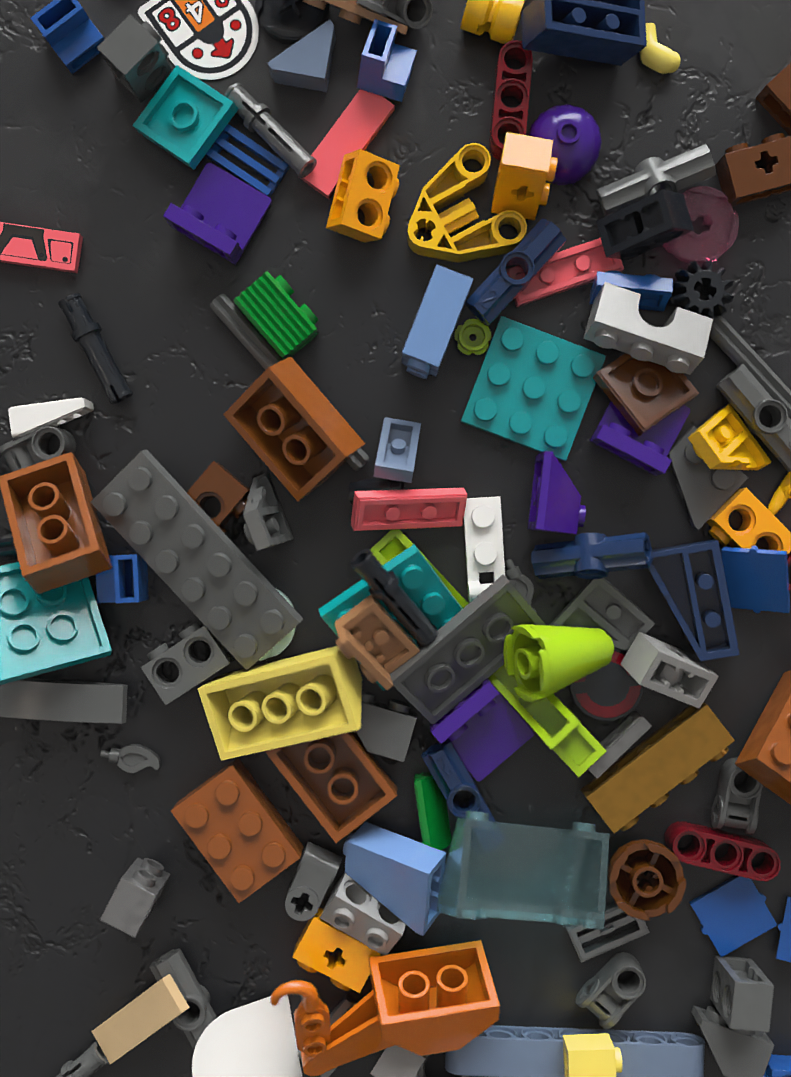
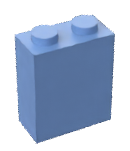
(435, 322)

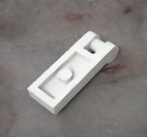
(483, 542)

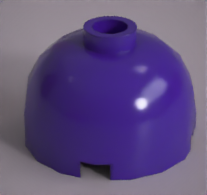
(574, 139)

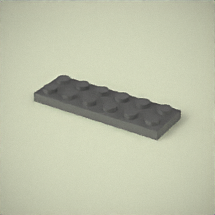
(196, 559)

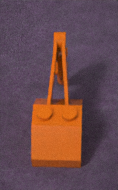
(418, 1001)

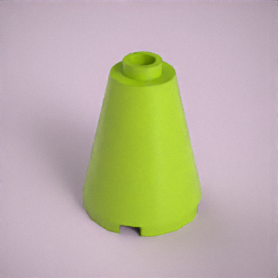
(553, 657)

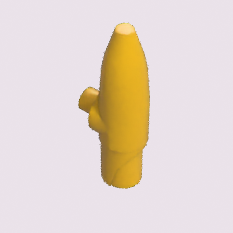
(781, 495)

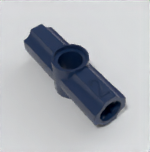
(529, 254)
(592, 556)
(452, 777)

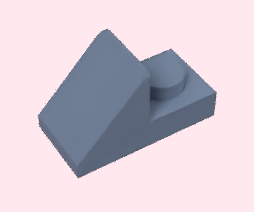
(397, 450)

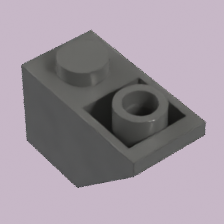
(385, 727)
(733, 1052)

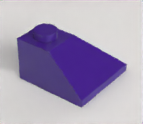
(554, 498)

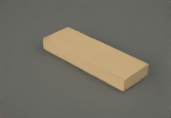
(140, 1019)

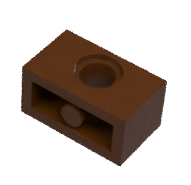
(223, 485)

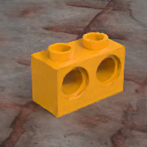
(355, 193)
(756, 523)

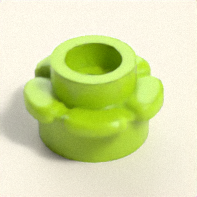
(475, 327)

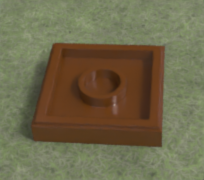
(644, 391)

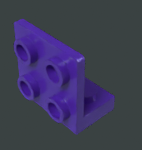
(220, 213)
(646, 451)
(483, 730)

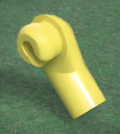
(657, 55)

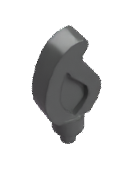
(520, 581)
(132, 758)

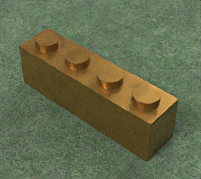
(658, 766)

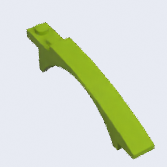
(546, 717)

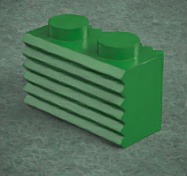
(276, 315)

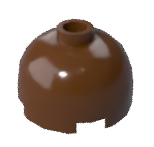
(645, 879)

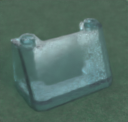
(525, 872)

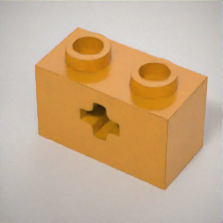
(523, 175)
(346, 969)

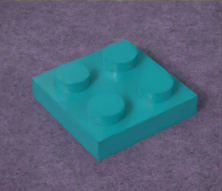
(185, 117)

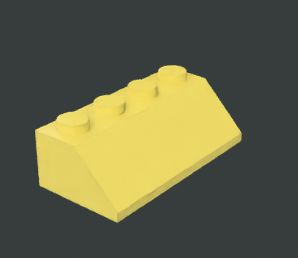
(283, 702)

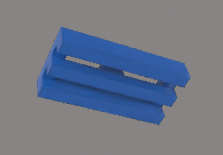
(222, 143)

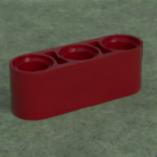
(514, 84)
(736, 861)

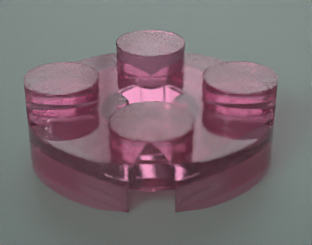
(722, 224)

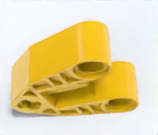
(446, 187)

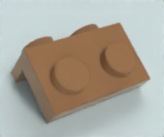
(374, 641)

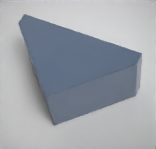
(307, 61)

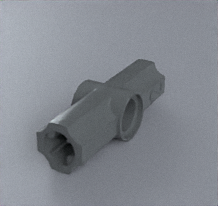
(656, 174)
(748, 399)
(177, 966)

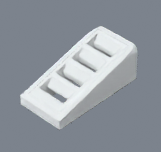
(31, 417)

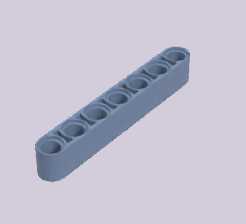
(539, 1053)

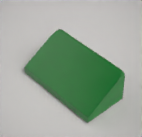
(432, 812)

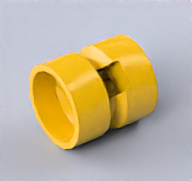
(493, 16)

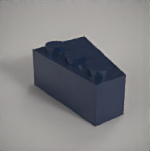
(585, 29)
(697, 593)

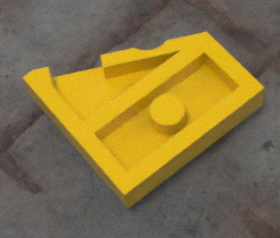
(728, 443)

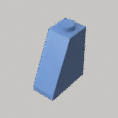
(397, 873)

